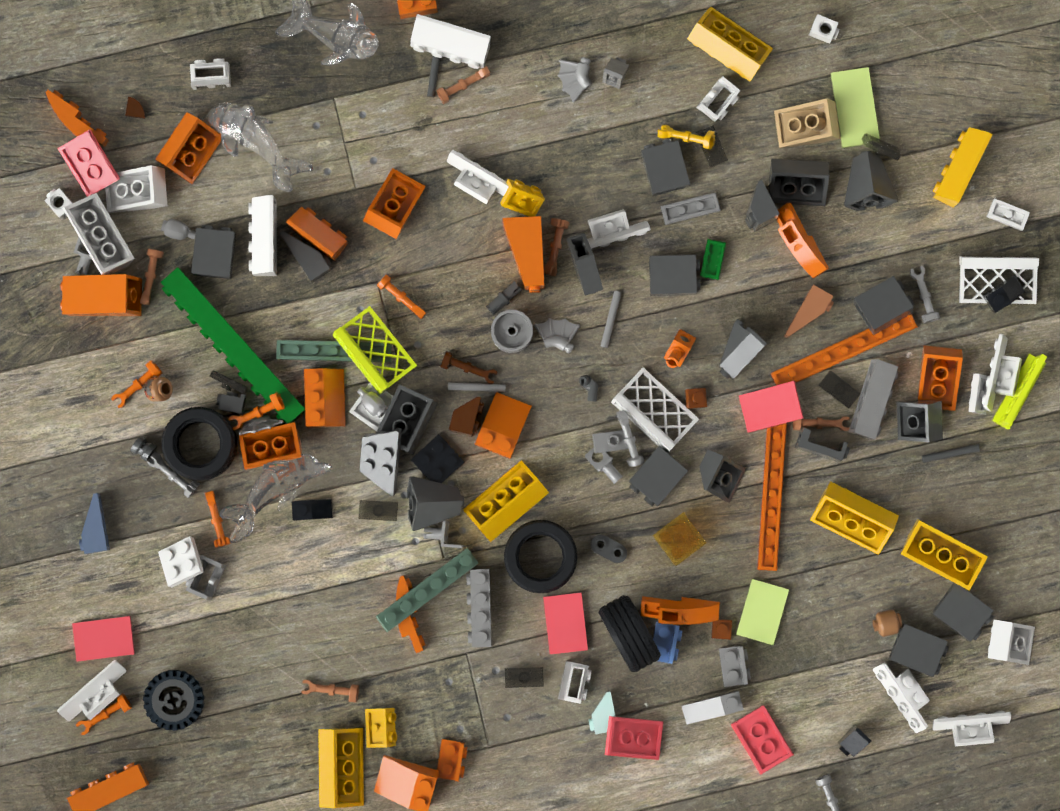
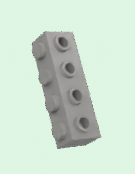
(873, 399)
(480, 608)

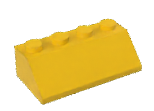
(729, 43)
(962, 166)
(506, 501)
(854, 518)
(943, 554)
(341, 767)

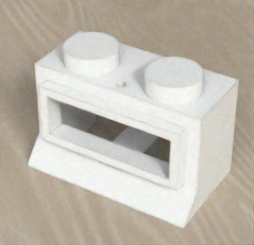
(210, 81)
(711, 95)
(566, 680)

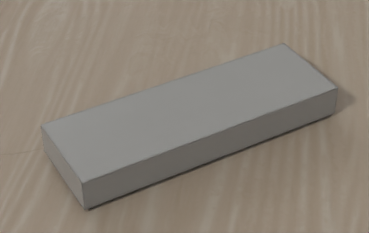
(690, 208)

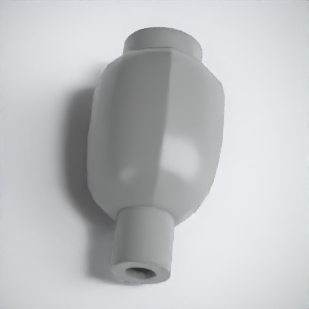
(177, 230)
(372, 402)

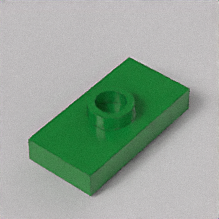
(712, 259)

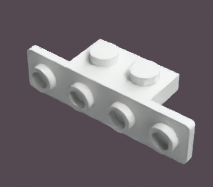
(476, 179)
(613, 228)
(1003, 374)
(905, 693)
(95, 694)
(972, 729)

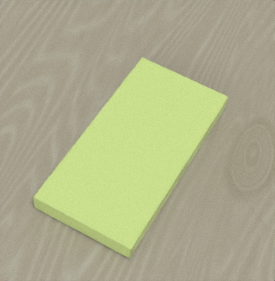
(854, 106)

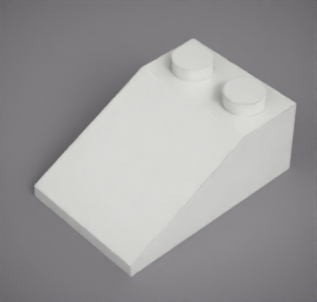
(137, 190)

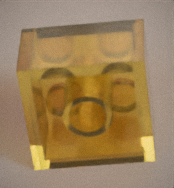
(679, 539)

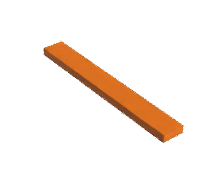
(840, 352)
(772, 498)

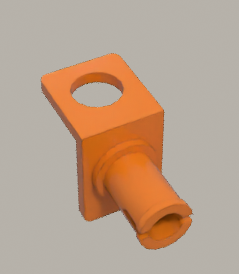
(679, 349)

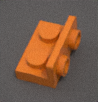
(451, 759)

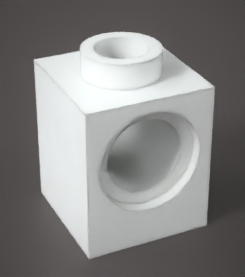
(823, 21)
(52, 196)

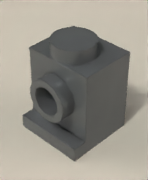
(231, 402)

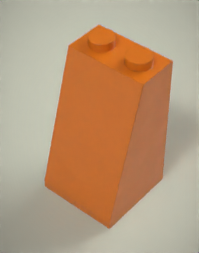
(526, 246)
(101, 295)

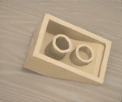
(807, 123)

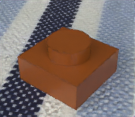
(696, 398)
(721, 629)

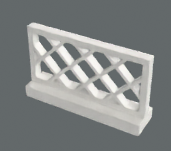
(993, 263)
(643, 422)

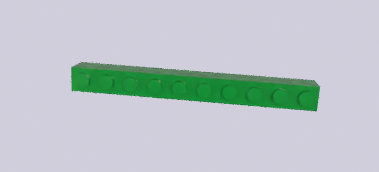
(230, 343)

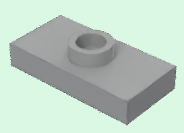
(609, 441)

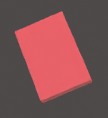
(88, 163)
(771, 407)
(565, 623)
(103, 638)
(634, 738)
(762, 739)

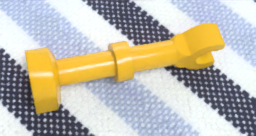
(687, 136)

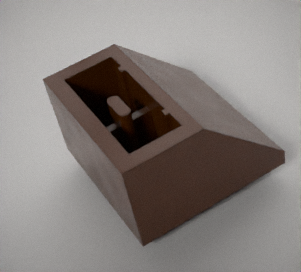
(465, 417)

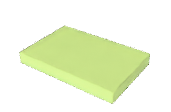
(762, 612)

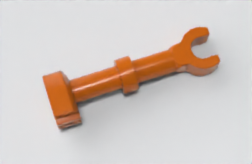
(400, 296)
(153, 370)
(276, 403)
(216, 520)
(122, 702)

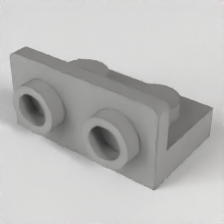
(733, 666)

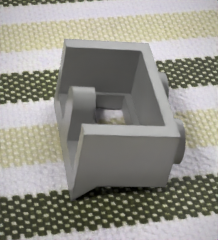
(213, 581)

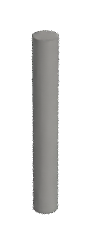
(610, 320)
(477, 387)

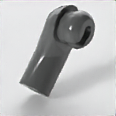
(591, 386)

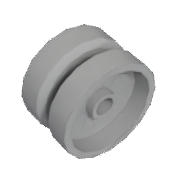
(516, 342)

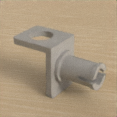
(85, 259)
(605, 466)
(441, 534)

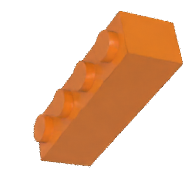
(105, 792)

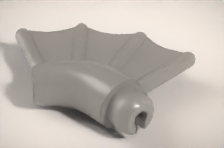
(575, 77)
(558, 333)
(257, 424)

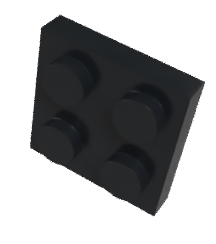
(437, 460)

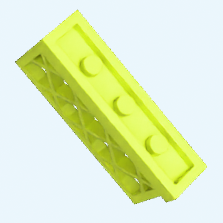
(362, 361)
(1027, 378)

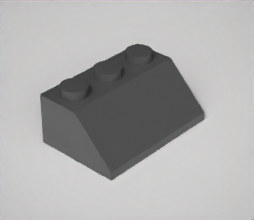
(799, 182)
(761, 208)
(411, 414)

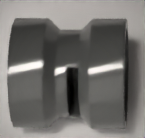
(143, 448)

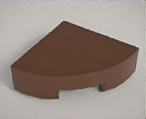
(134, 109)

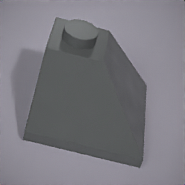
(720, 475)

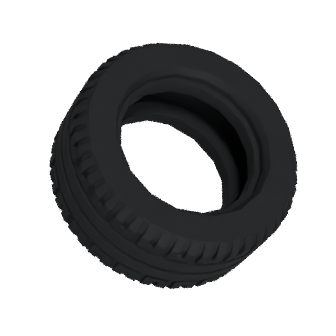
(174, 430)
(535, 528)
(629, 633)

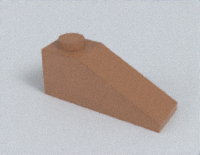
(812, 307)

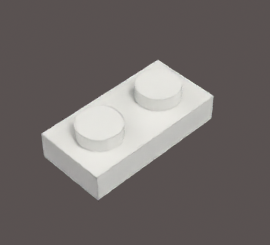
(1008, 214)
(977, 391)

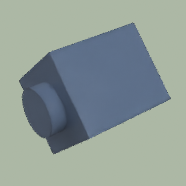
(94, 531)

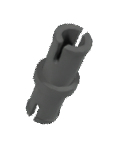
(503, 298)

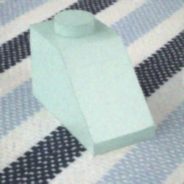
(601, 714)

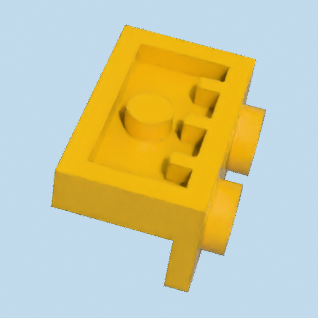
(522, 198)
(380, 727)

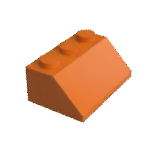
(189, 148)
(318, 232)
(324, 397)
(270, 445)

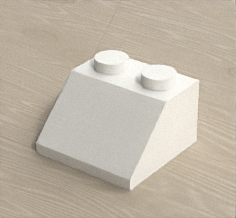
(1011, 642)

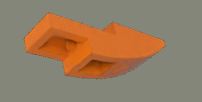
(70, 115)
(799, 243)
(682, 612)
(409, 625)

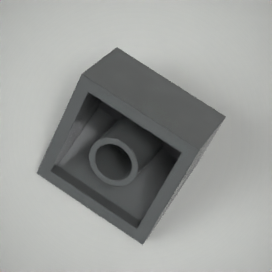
(919, 420)

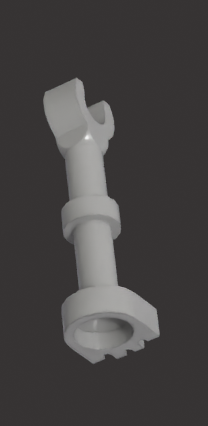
(925, 296)
(635, 459)
(157, 462)
(824, 782)

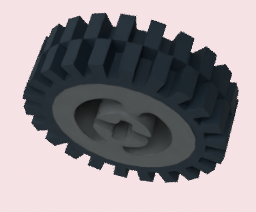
(155, 705)

